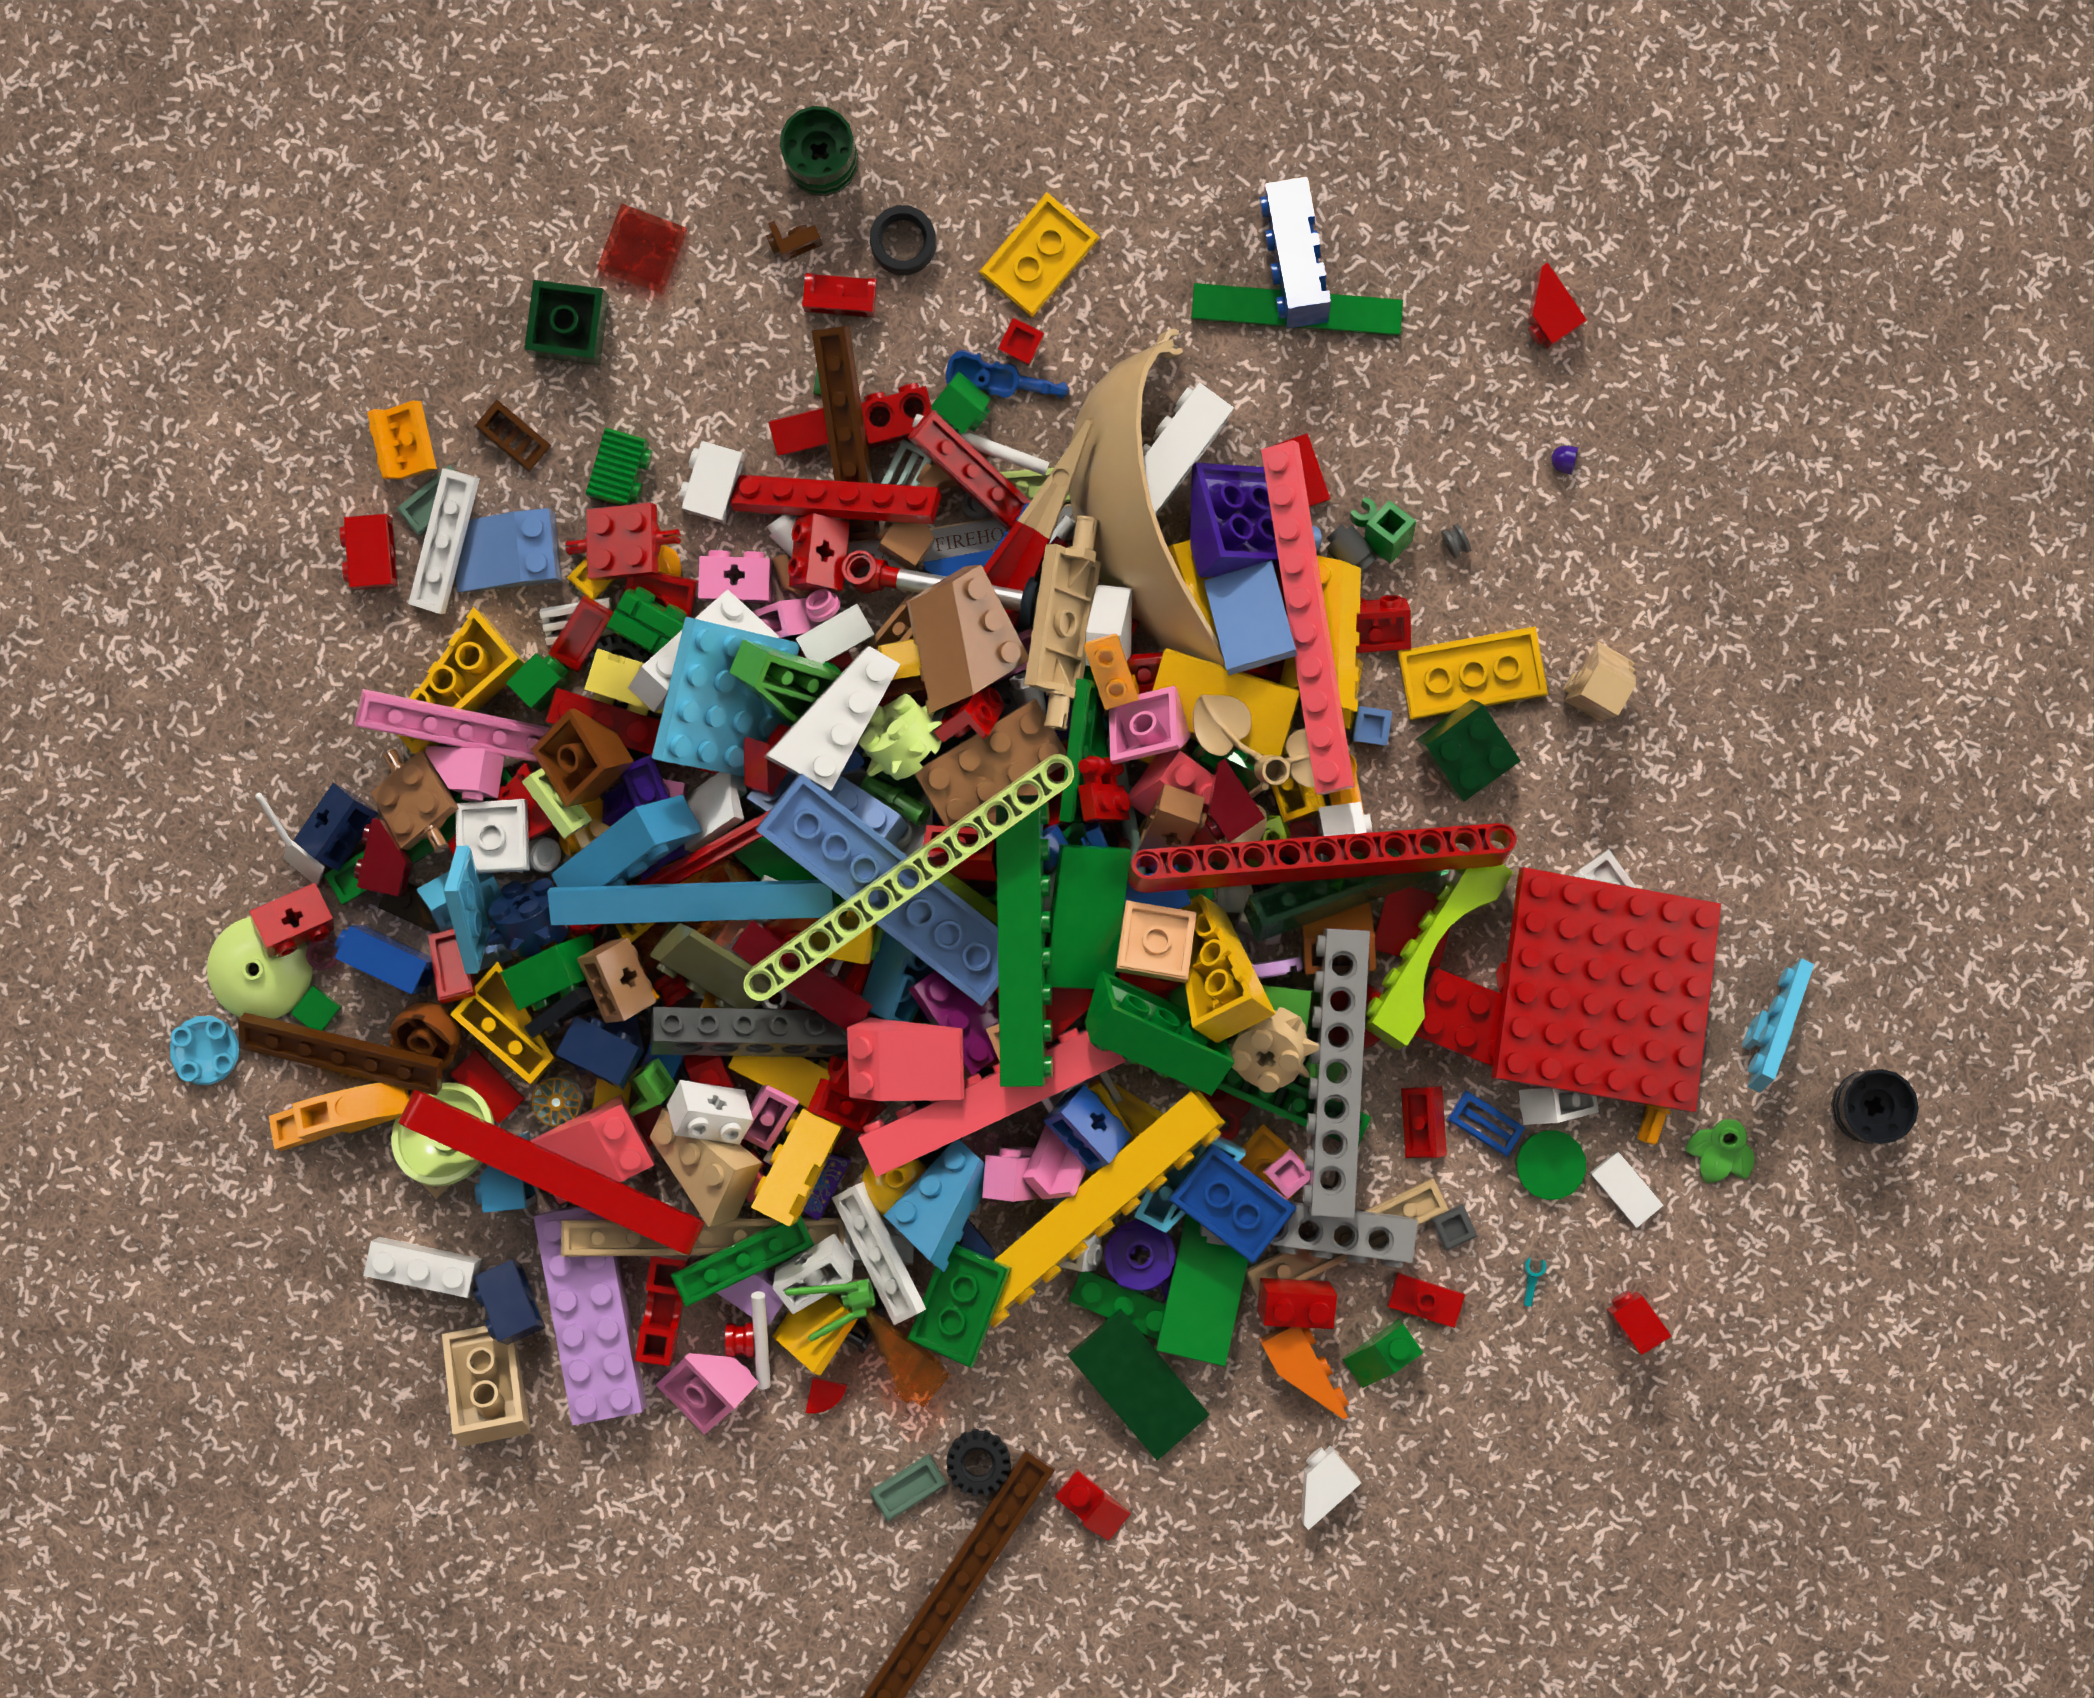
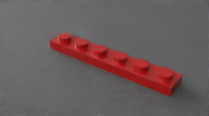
(836, 499)
(633, 729)

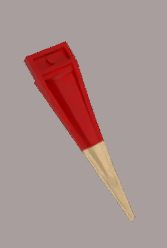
(1025, 544)

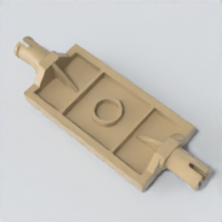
(1062, 620)

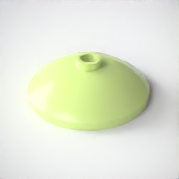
(272, 991)
(430, 1160)

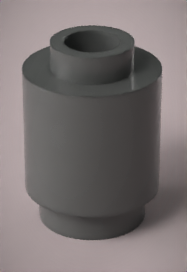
(1350, 547)

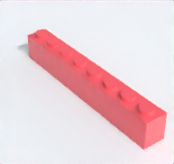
(984, 1102)

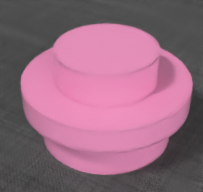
(822, 605)

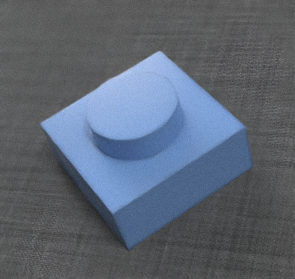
(1371, 725)

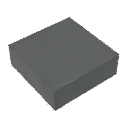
(1454, 1227)

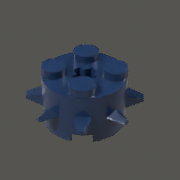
(524, 918)

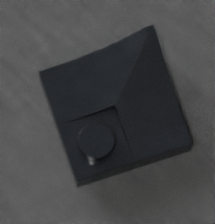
(553, 1019)

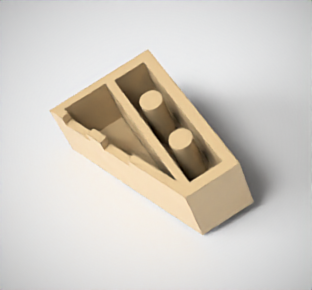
(1601, 684)
(710, 1172)

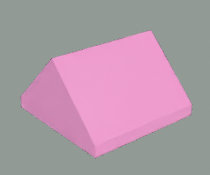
(1147, 726)

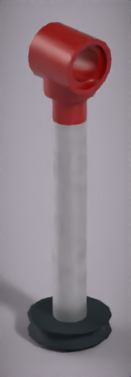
(883, 575)

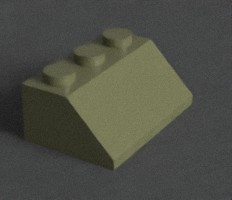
(706, 966)

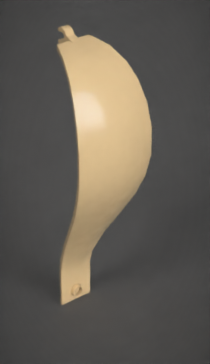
(1128, 538)

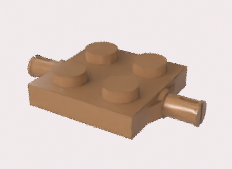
(414, 801)

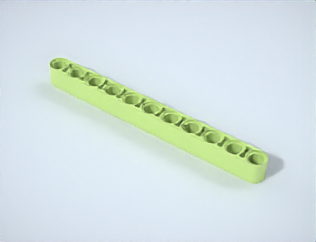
(896, 890)

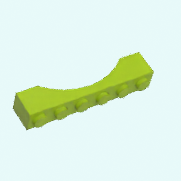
(1400, 1007)

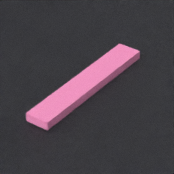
(447, 725)

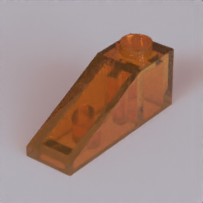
(909, 1365)

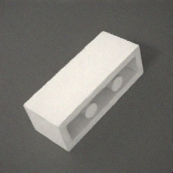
(422, 1267)

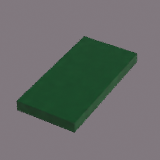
(1138, 1384)

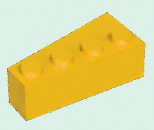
(1342, 603)

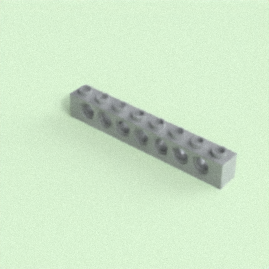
(1340, 1199)

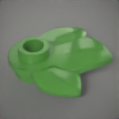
(1721, 1156)

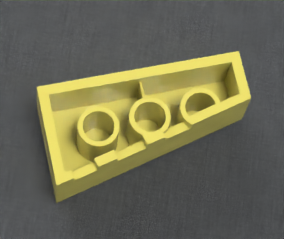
(610, 680)

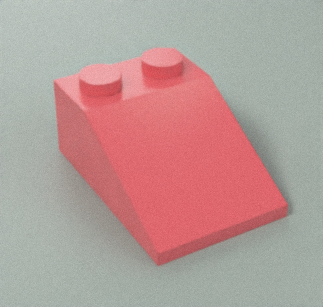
(905, 1061)
(603, 1141)

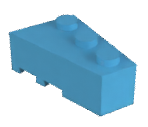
(940, 1203)

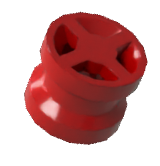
(672, 989)
(739, 1340)

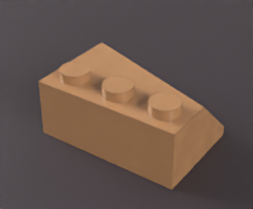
(962, 637)

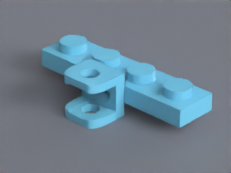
(1774, 1028)

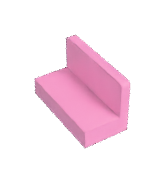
(1053, 1168)

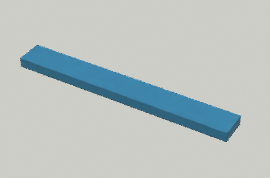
(690, 902)

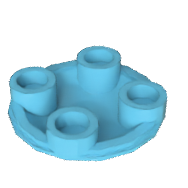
(204, 1050)

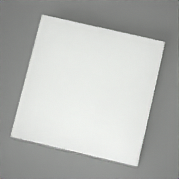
(495, 834)

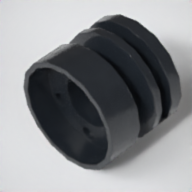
(1893, 1098)

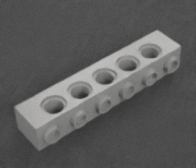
(1397, 1249)

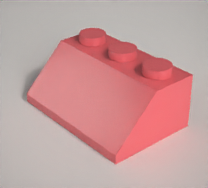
(1177, 771)

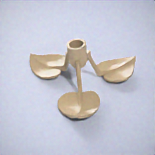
(1222, 722)

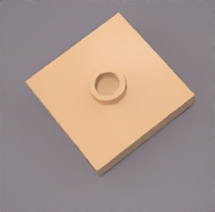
(1156, 941)

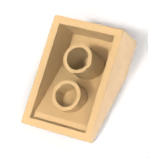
(484, 1387)

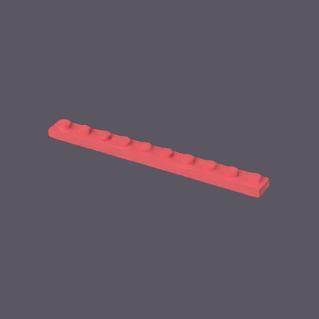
(1307, 618)

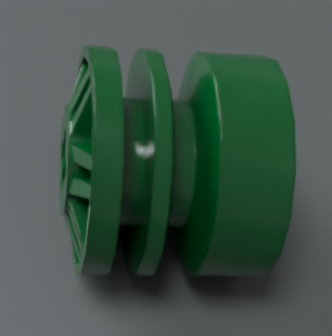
(813, 132)

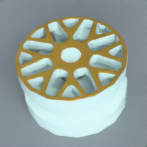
(557, 1101)

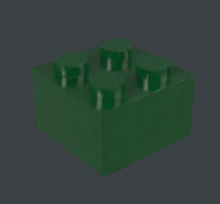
(566, 322)
(1468, 750)

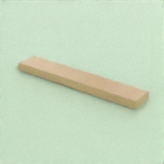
(1419, 1202)

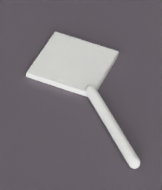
(294, 853)

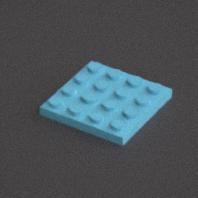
(709, 708)

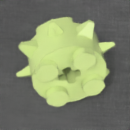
(899, 738)

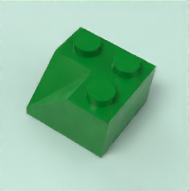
(548, 975)

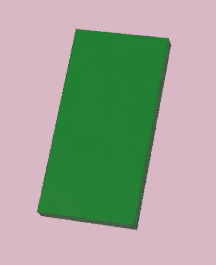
(1086, 914)
(1201, 1298)

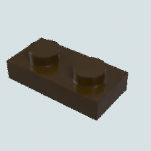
(410, 908)

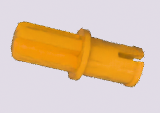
(1652, 1124)

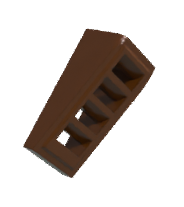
(496, 408)

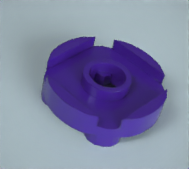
(1127, 1272)

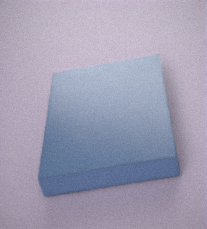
(1250, 617)

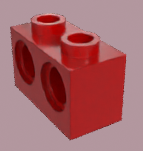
(900, 424)

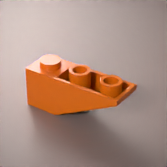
(1296, 1362)

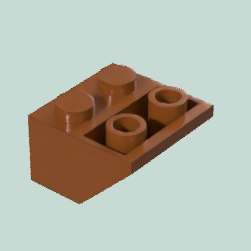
(1352, 919)

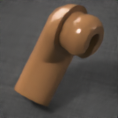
(781, 567)

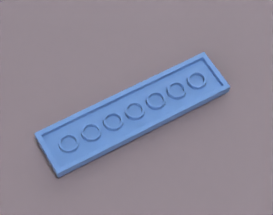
(851, 855)

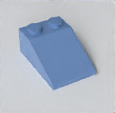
(509, 551)

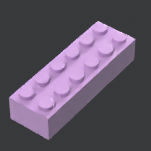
(590, 1325)

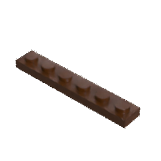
(844, 415)
(340, 1053)

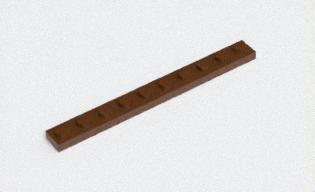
(961, 1578)

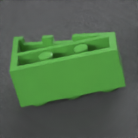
(781, 679)

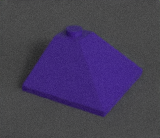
(1230, 519)

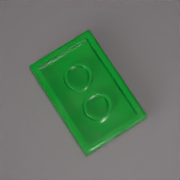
(960, 1305)

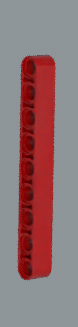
(551, 1172)

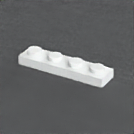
(443, 541)
(878, 1253)

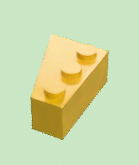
(500, 1027)
(796, 1167)

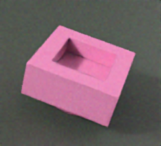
(1288, 1173)

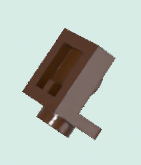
(800, 240)

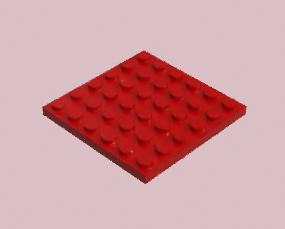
(1606, 990)

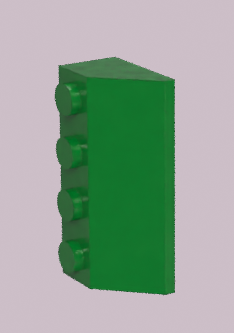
(1154, 1034)

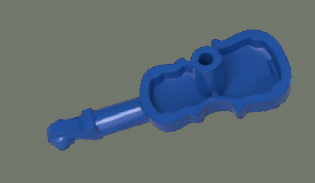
(998, 377)

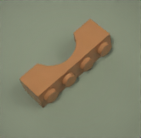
(912, 541)

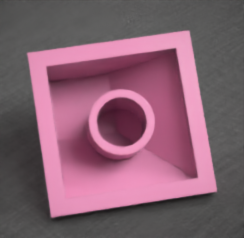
(707, 1387)

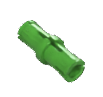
(896, 799)

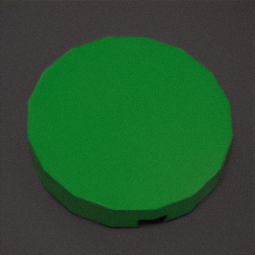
(1550, 1164)

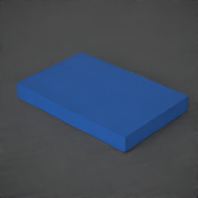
(1232, 1203)

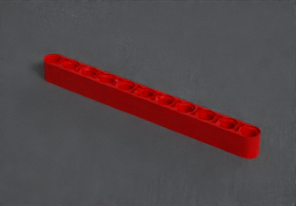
(1308, 867)

